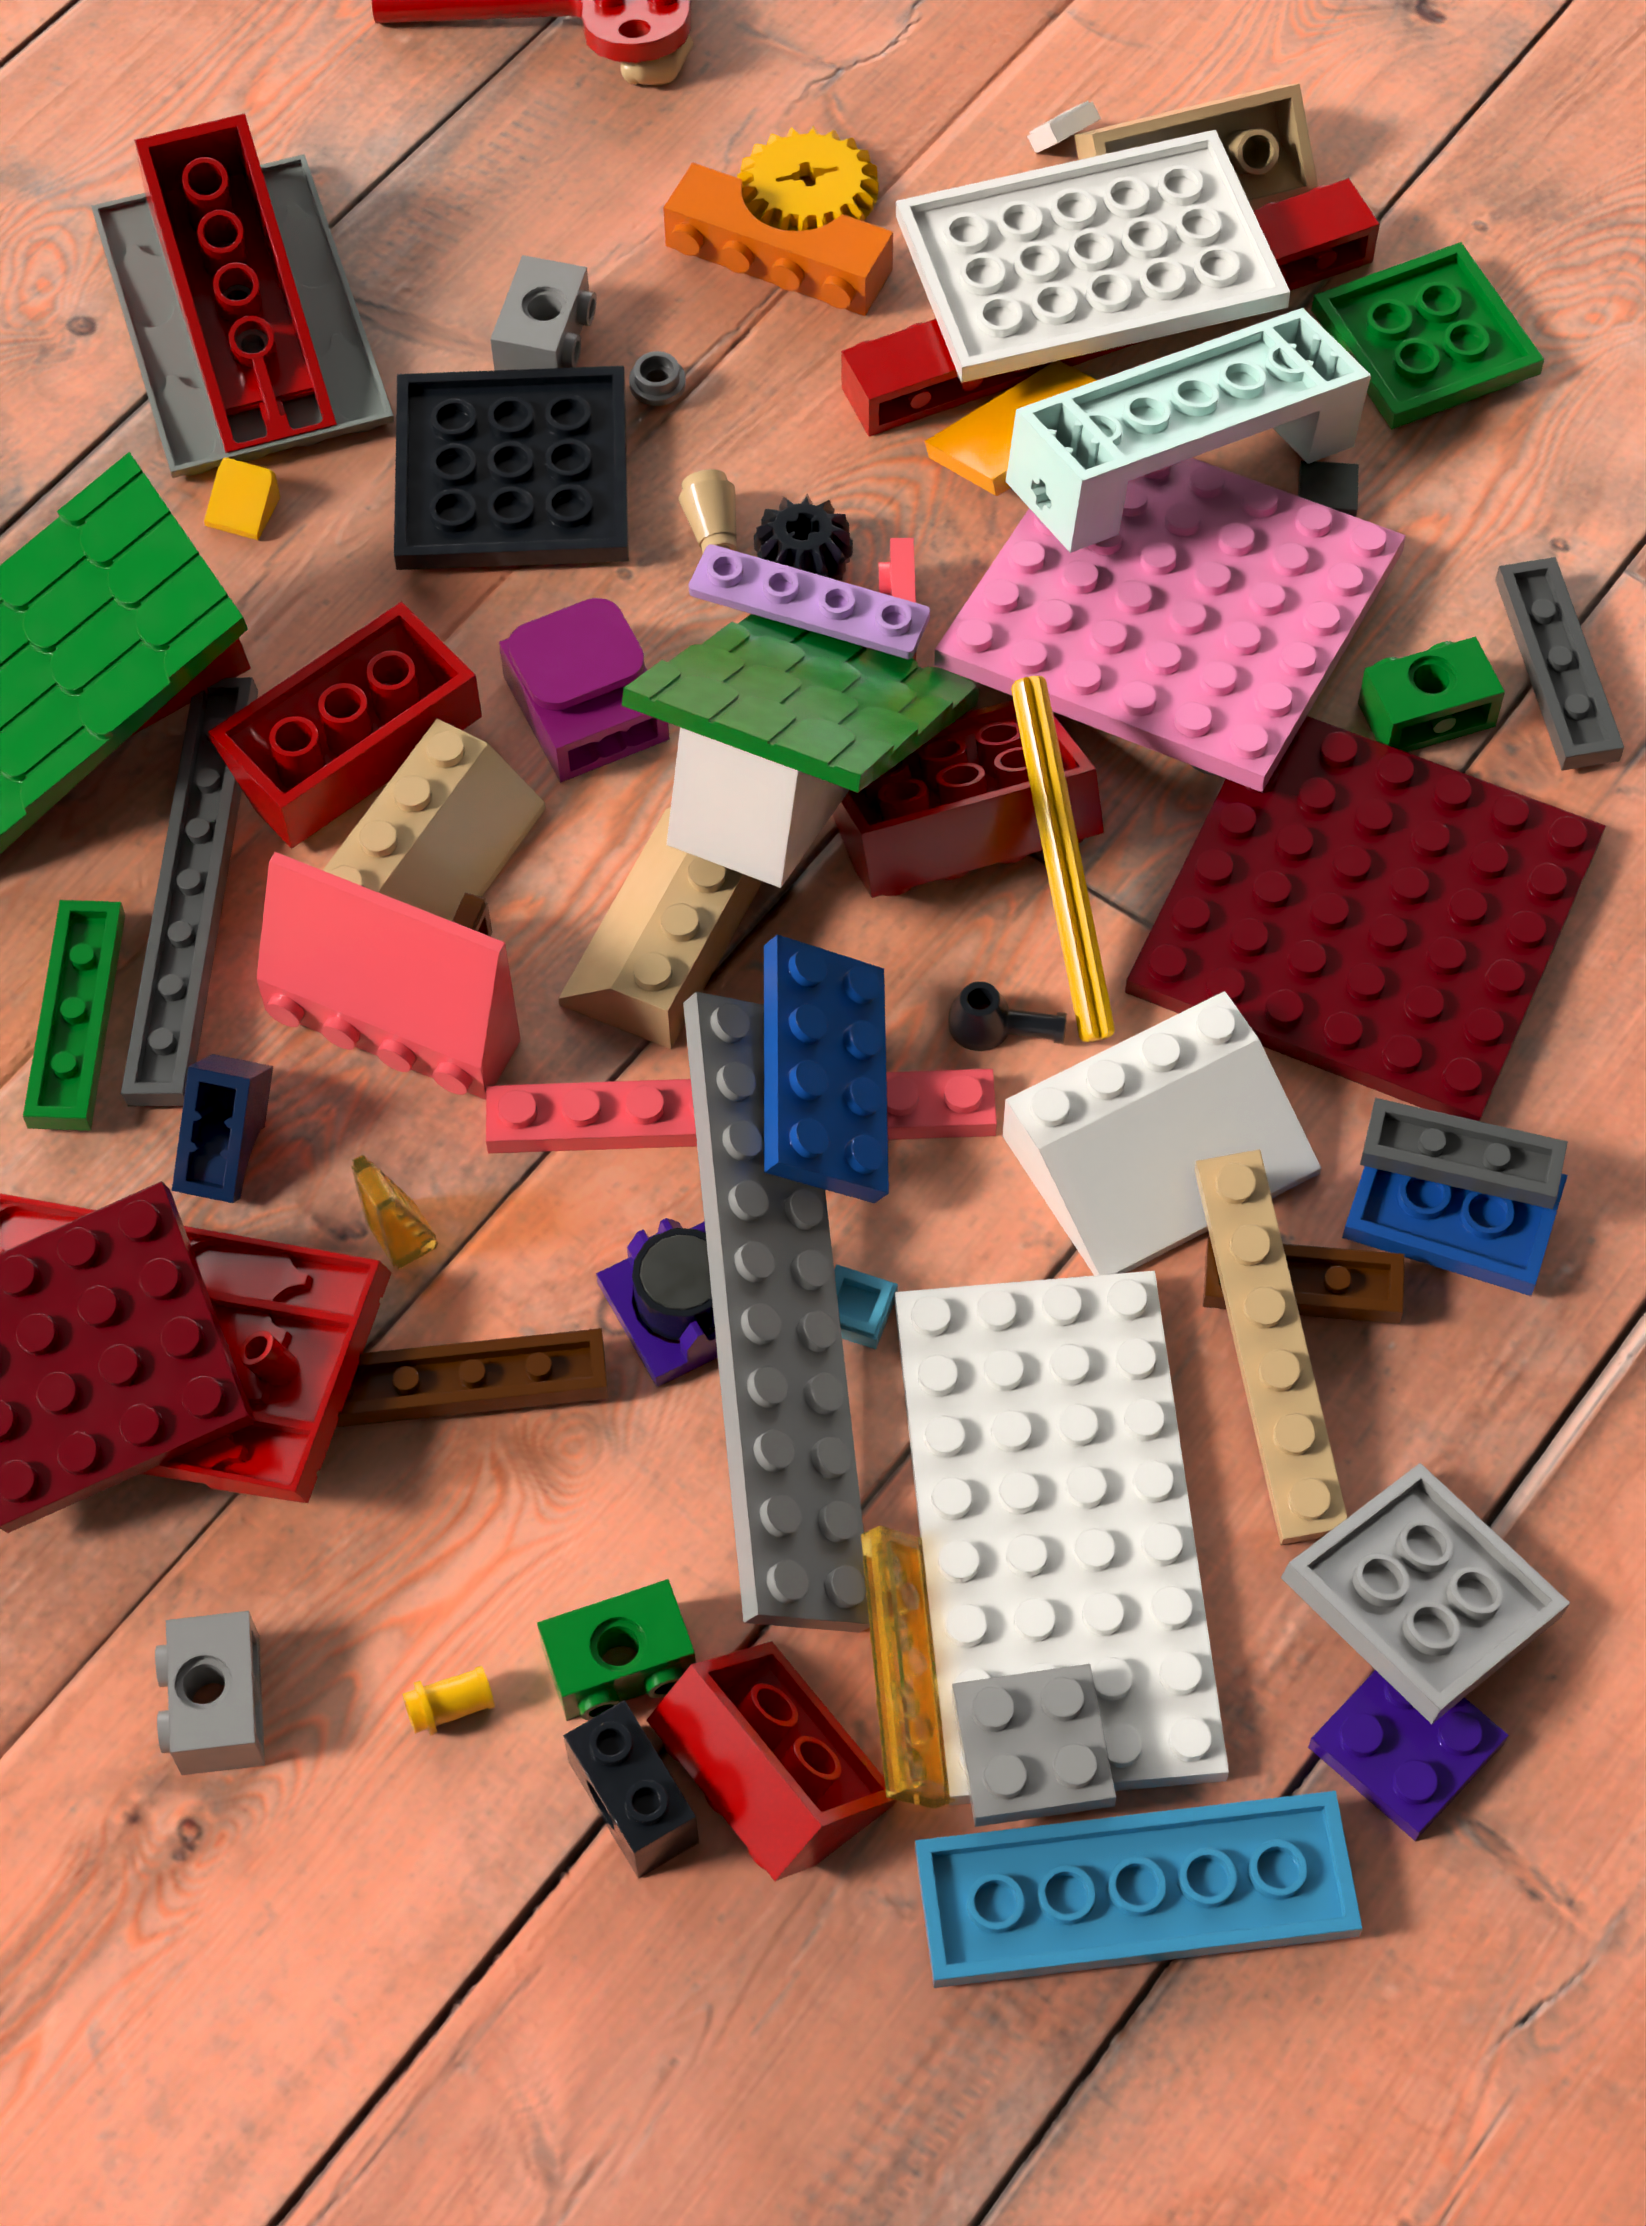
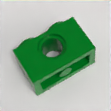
(1459, 698)
(638, 1619)

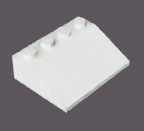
(1123, 1132)

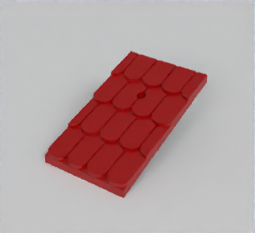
(294, 1336)

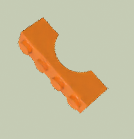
(834, 263)

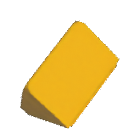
(242, 499)

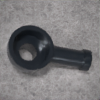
(990, 1026)

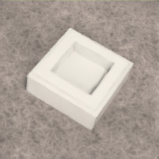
(1063, 126)

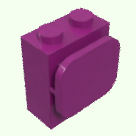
(571, 684)

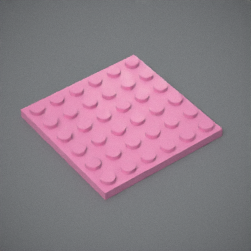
(1190, 625)

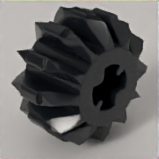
(805, 538)

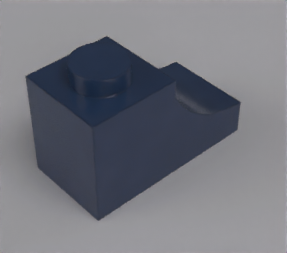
(219, 1126)

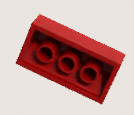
(345, 723)

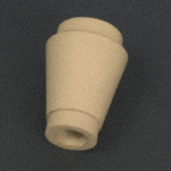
(710, 508)

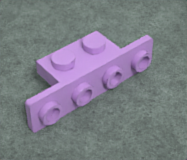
(809, 601)

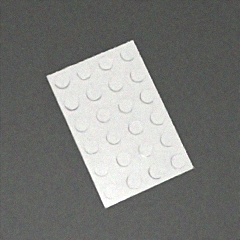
(1090, 255)

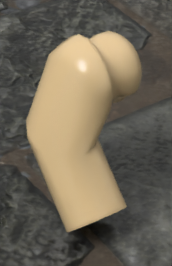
(657, 71)

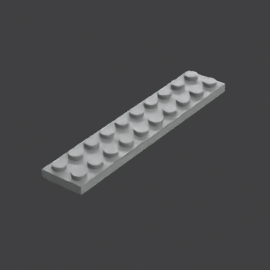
(775, 1344)

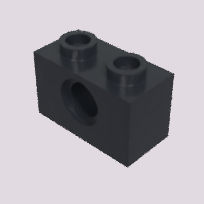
(631, 1789)

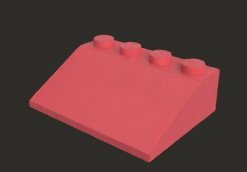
(385, 978)

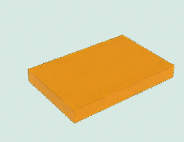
(981, 441)

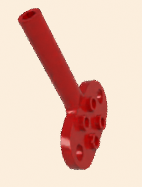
(612, 28)

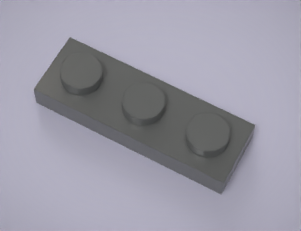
(1464, 1153)

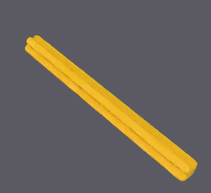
(1063, 859)

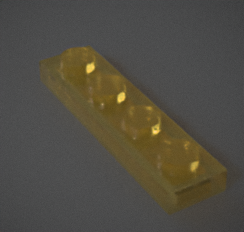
(904, 1668)

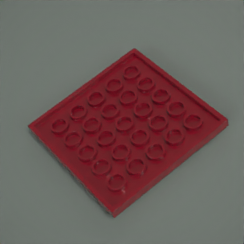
(1372, 916)

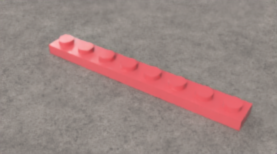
(663, 1112)

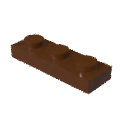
(1332, 1283)

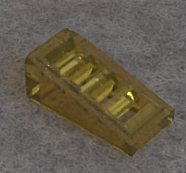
(391, 1215)

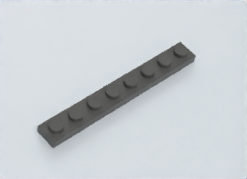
(186, 906)

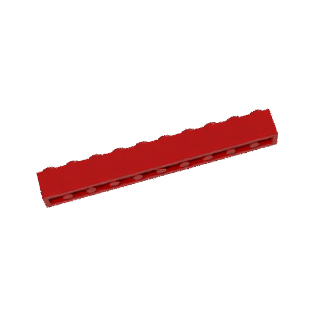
(915, 377)

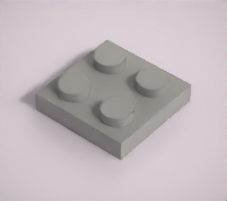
(1033, 1745)

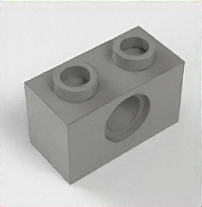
(543, 316)
(229, 1729)

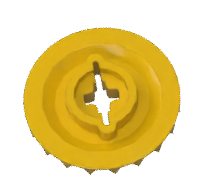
(778, 197)

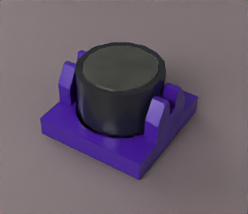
(673, 1296)

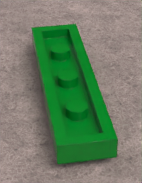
(74, 1015)

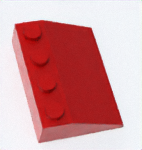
(958, 805)

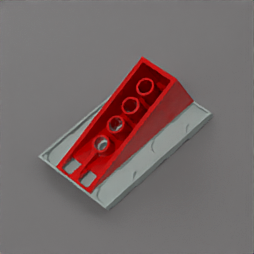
(237, 301)

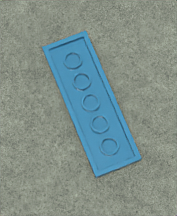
(1136, 1889)

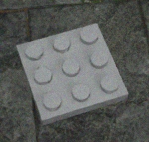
(1425, 1592)

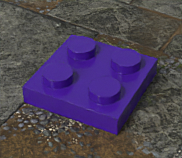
(1402, 1758)

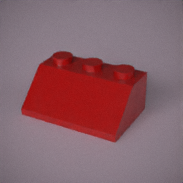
(770, 1758)

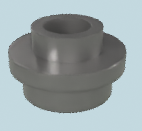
(657, 379)

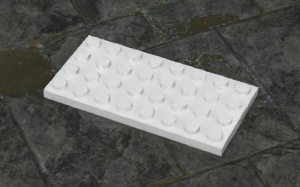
(1061, 1511)

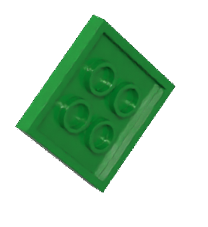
(1428, 334)

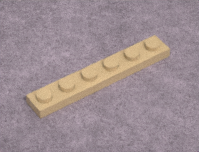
(1270, 1346)

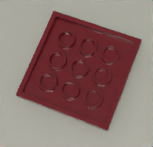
(107, 1357)

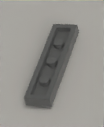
(1559, 664)

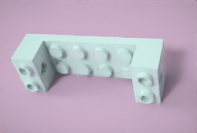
(1087, 443)

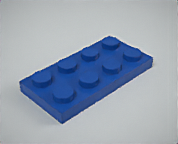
(825, 1070)

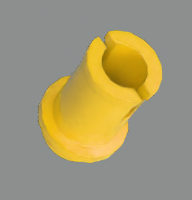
(447, 1700)

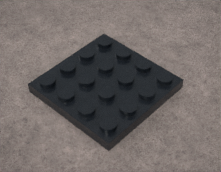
(511, 468)

